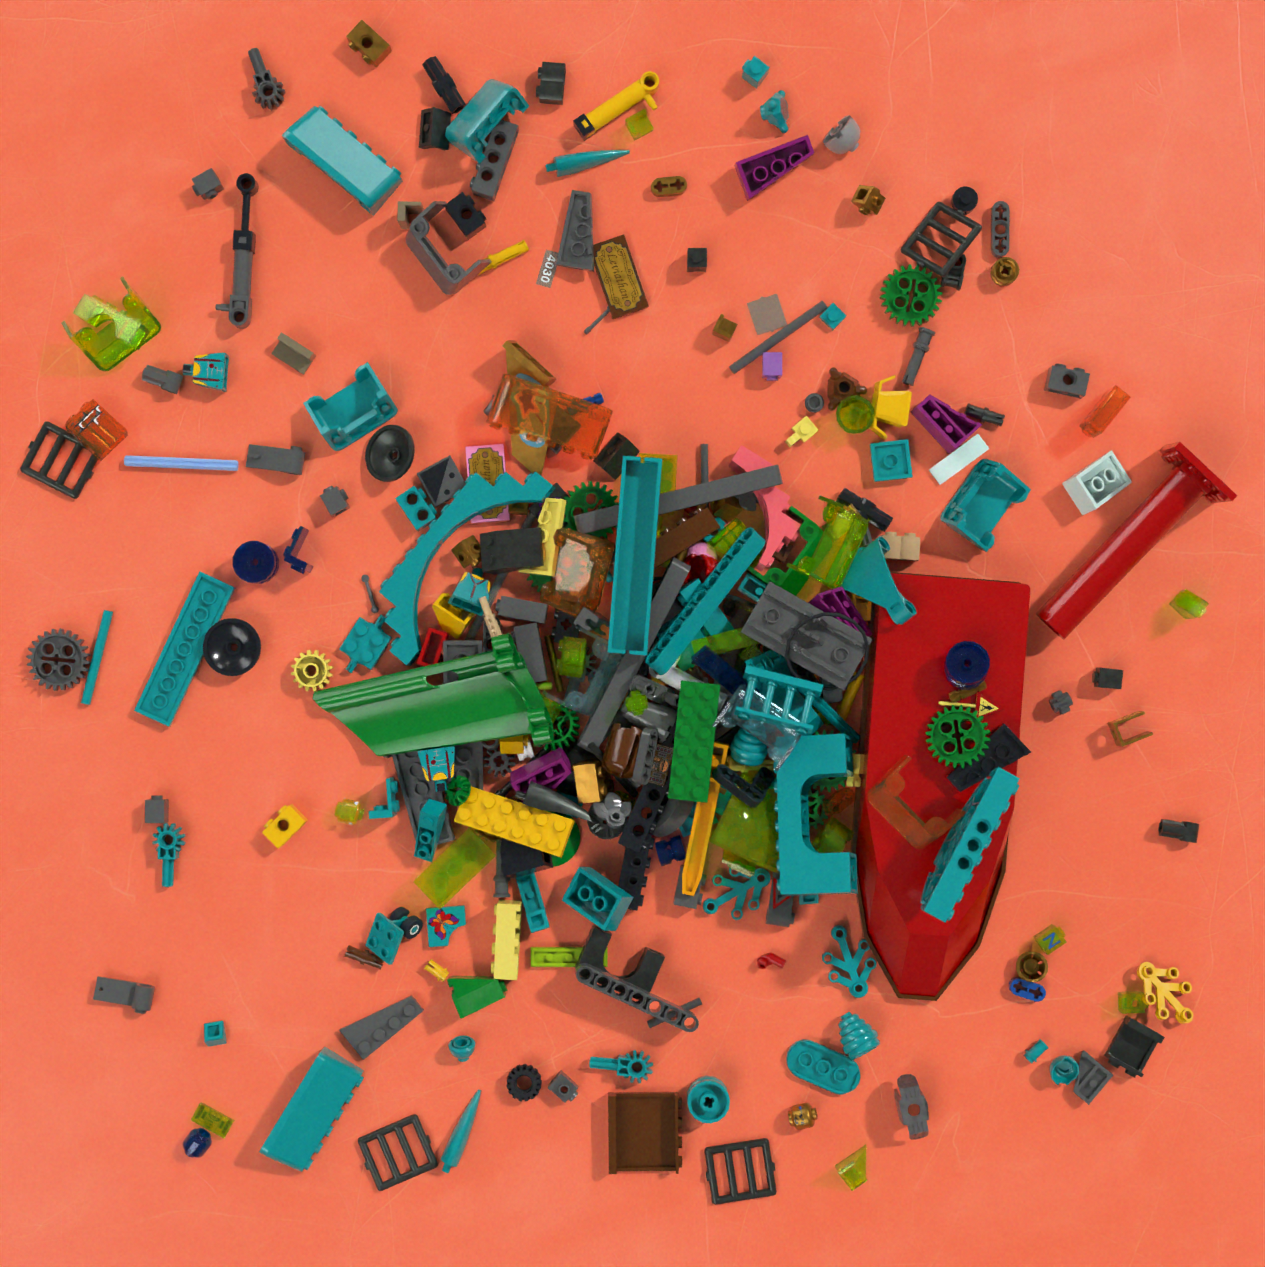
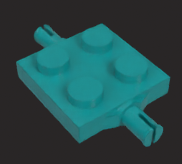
(365, 643)

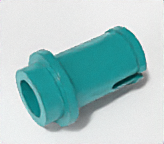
(1034, 1052)

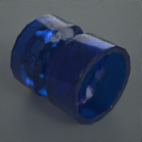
(670, 850)

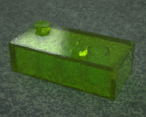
(454, 867)

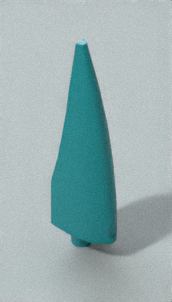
(582, 161)
(460, 1135)

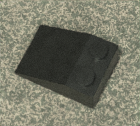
(511, 550)

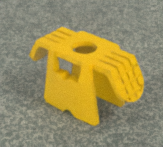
(890, 407)

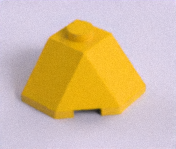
(451, 618)

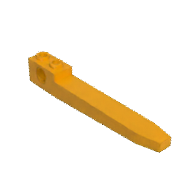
(702, 827)

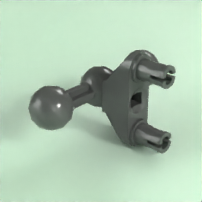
(652, 690)

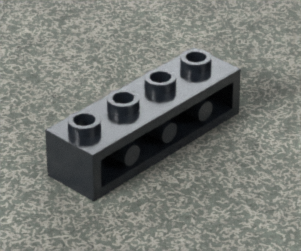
(633, 870)

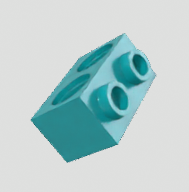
(413, 511)

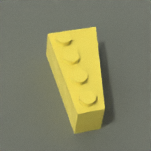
(507, 939)

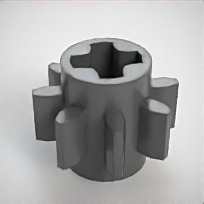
(1060, 702)

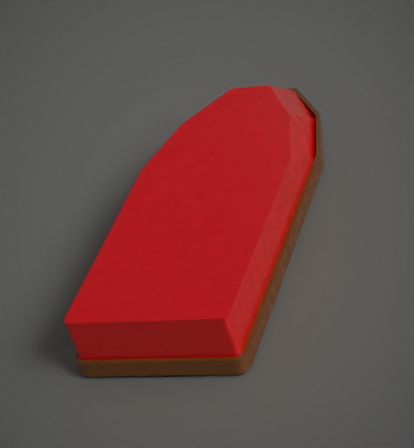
(898, 700)

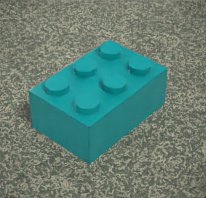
(597, 898)

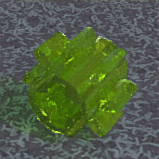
(636, 703)

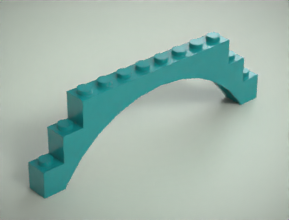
(405, 584)

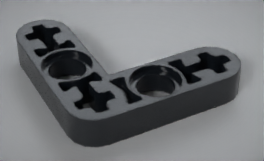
(753, 795)

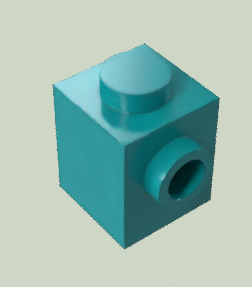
(755, 71)

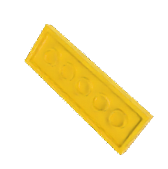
(515, 822)

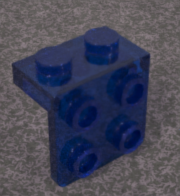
(291, 552)

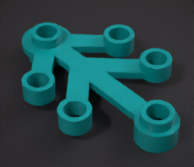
(740, 890)
(850, 965)

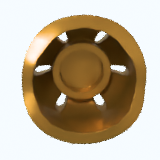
(1031, 966)

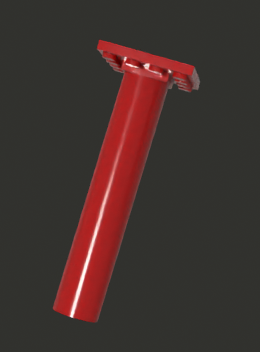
(1134, 538)

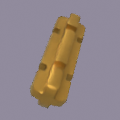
(956, 695)

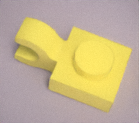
(802, 430)
(858, 767)

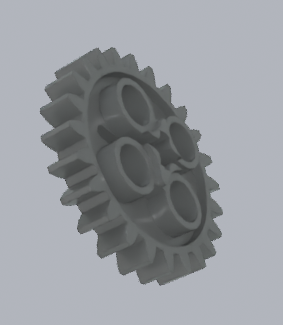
(57, 676)

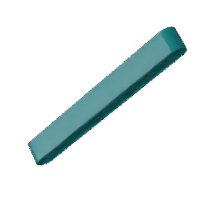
(705, 601)

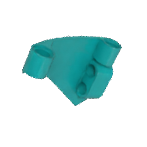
(872, 580)

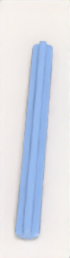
(183, 463)

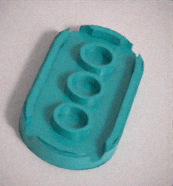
(823, 1066)

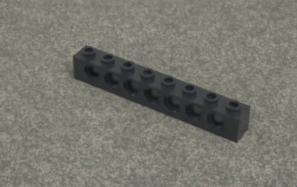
(628, 837)

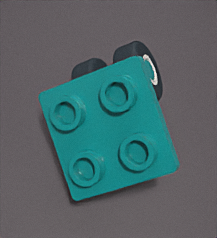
(387, 933)

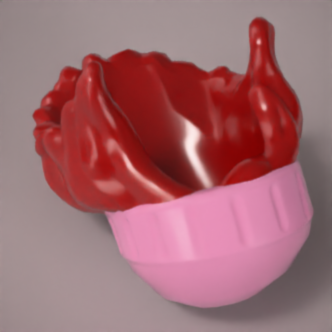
(702, 561)

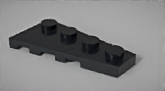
(1003, 751)

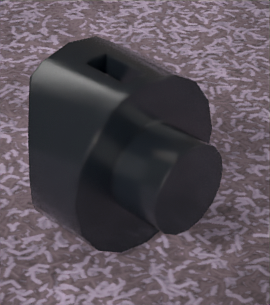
(964, 199)

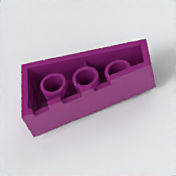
(768, 166)

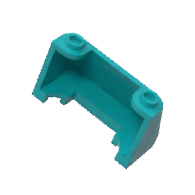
(482, 115)
(352, 410)
(983, 502)

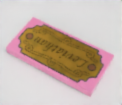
(489, 463)

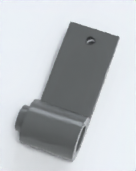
(276, 459)
(783, 913)
(124, 992)

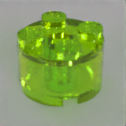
(832, 837)

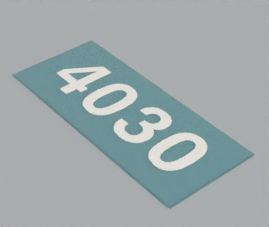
(547, 269)

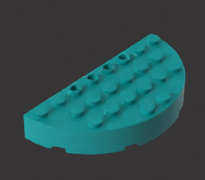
(965, 844)

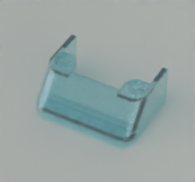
(586, 702)
(778, 739)

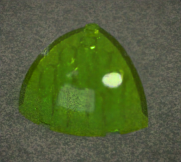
(749, 830)

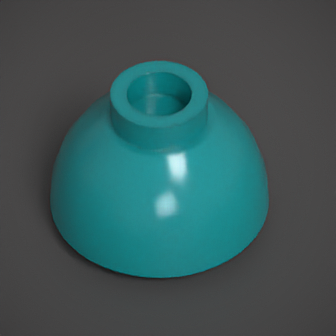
(462, 1047)

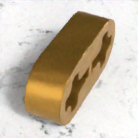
(669, 191)

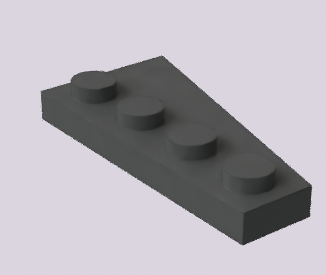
(577, 237)
(374, 1030)

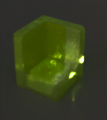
(638, 124)

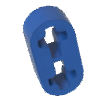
(1025, 993)

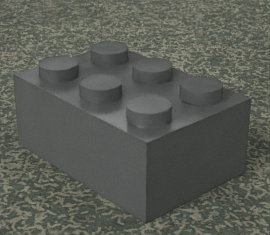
(530, 646)

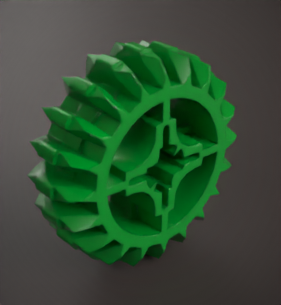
(561, 721)

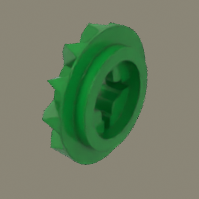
(460, 796)

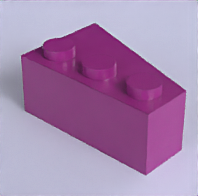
(944, 423)
(839, 602)
(546, 770)

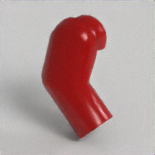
(769, 959)

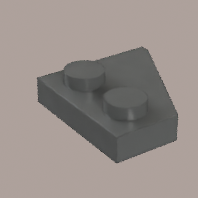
(1091, 1078)

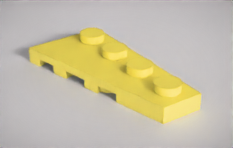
(549, 521)

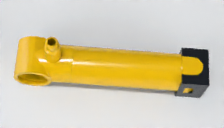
(618, 104)

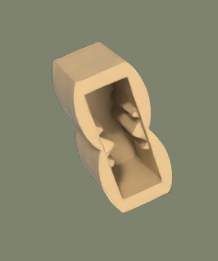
(902, 547)

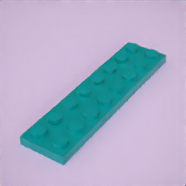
(184, 649)

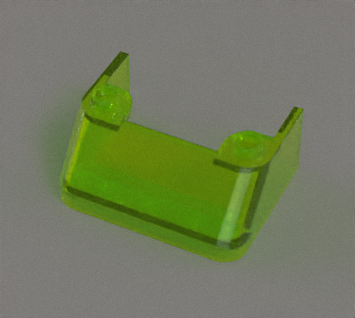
(104, 347)
(836, 547)

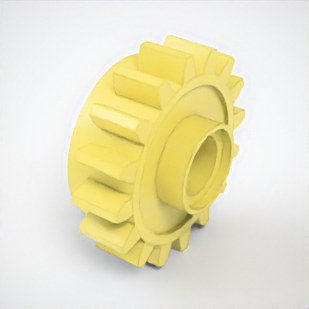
(322, 670)

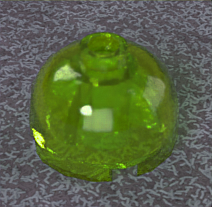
(855, 414)

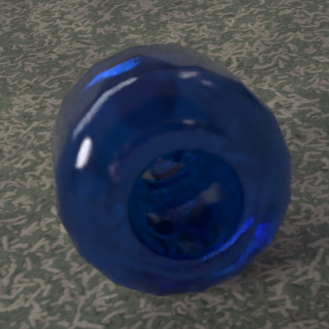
(197, 1143)

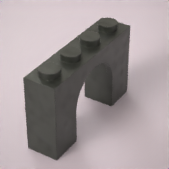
(642, 976)

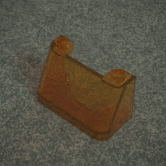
(579, 572)

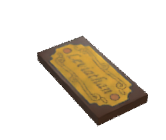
(619, 277)

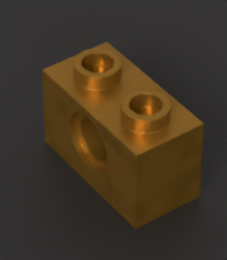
(364, 33)

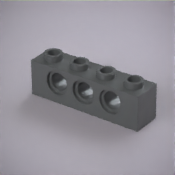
(489, 189)

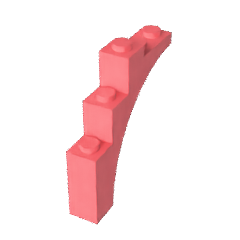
(778, 527)

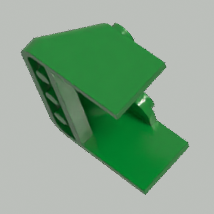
(792, 580)

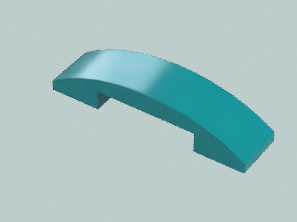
(533, 902)

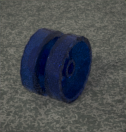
(244, 562)
(971, 654)

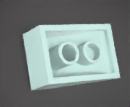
(1097, 483)

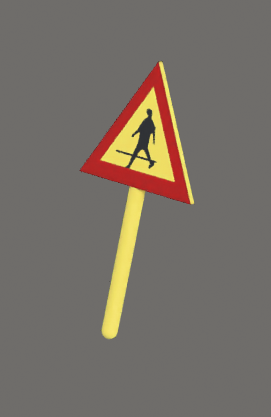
(983, 705)

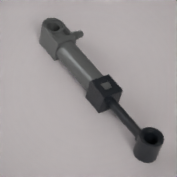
(244, 248)

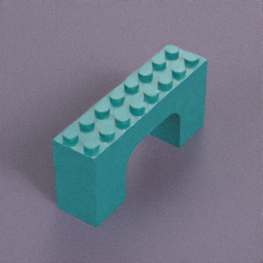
(800, 865)

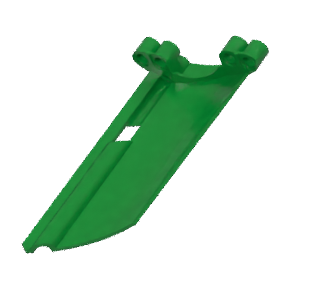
(408, 714)

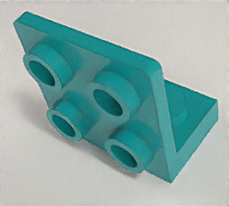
(393, 807)

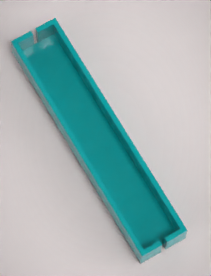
(635, 555)

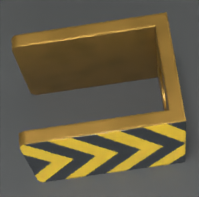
(1116, 734)

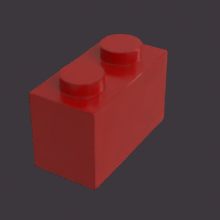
(432, 647)

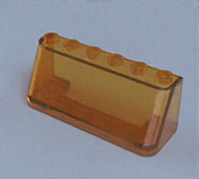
(548, 416)

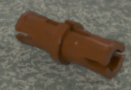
(364, 957)

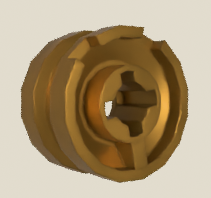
(1004, 279)

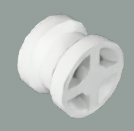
(528, 752)

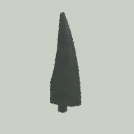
(550, 800)

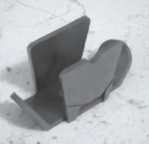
(911, 1094)

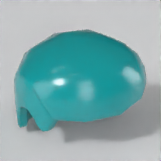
(1064, 1069)

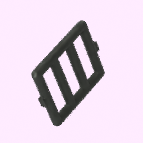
(952, 256)
(42, 475)
(746, 1146)
(397, 1177)

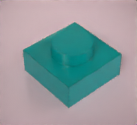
(832, 316)

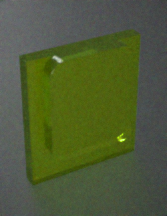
(738, 863)

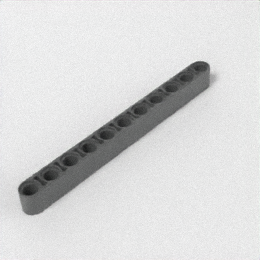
(688, 497)
(628, 663)

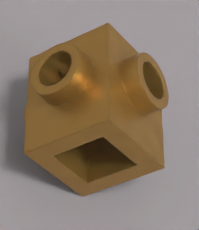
(868, 199)
(468, 552)

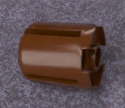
(621, 751)

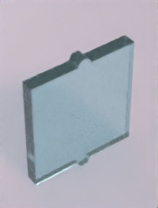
(767, 314)

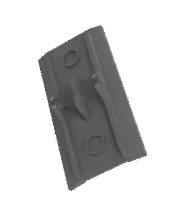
(819, 646)

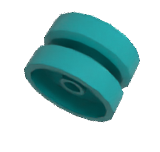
(711, 1110)

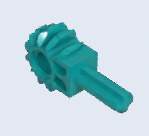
(167, 851)
(624, 1065)

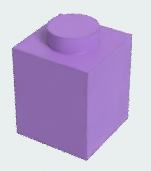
(772, 365)

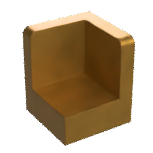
(724, 328)
(726, 508)

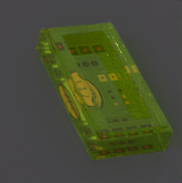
(212, 1120)

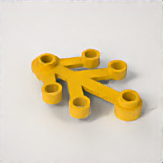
(1163, 991)

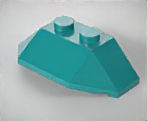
(796, 707)

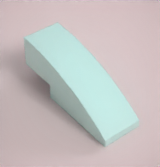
(959, 459)

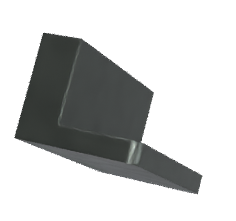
(433, 128)
(612, 455)

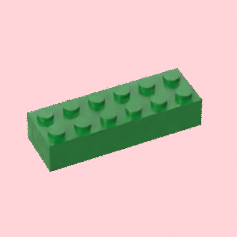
(694, 741)

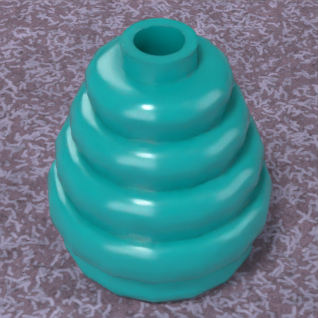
(747, 749)
(857, 1036)

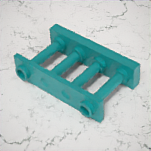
(773, 681)

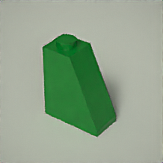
(475, 992)

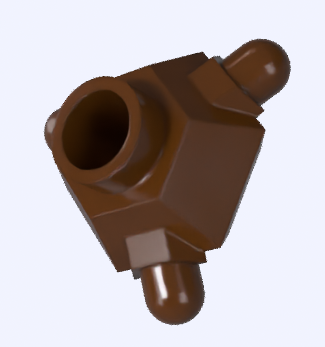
(842, 386)

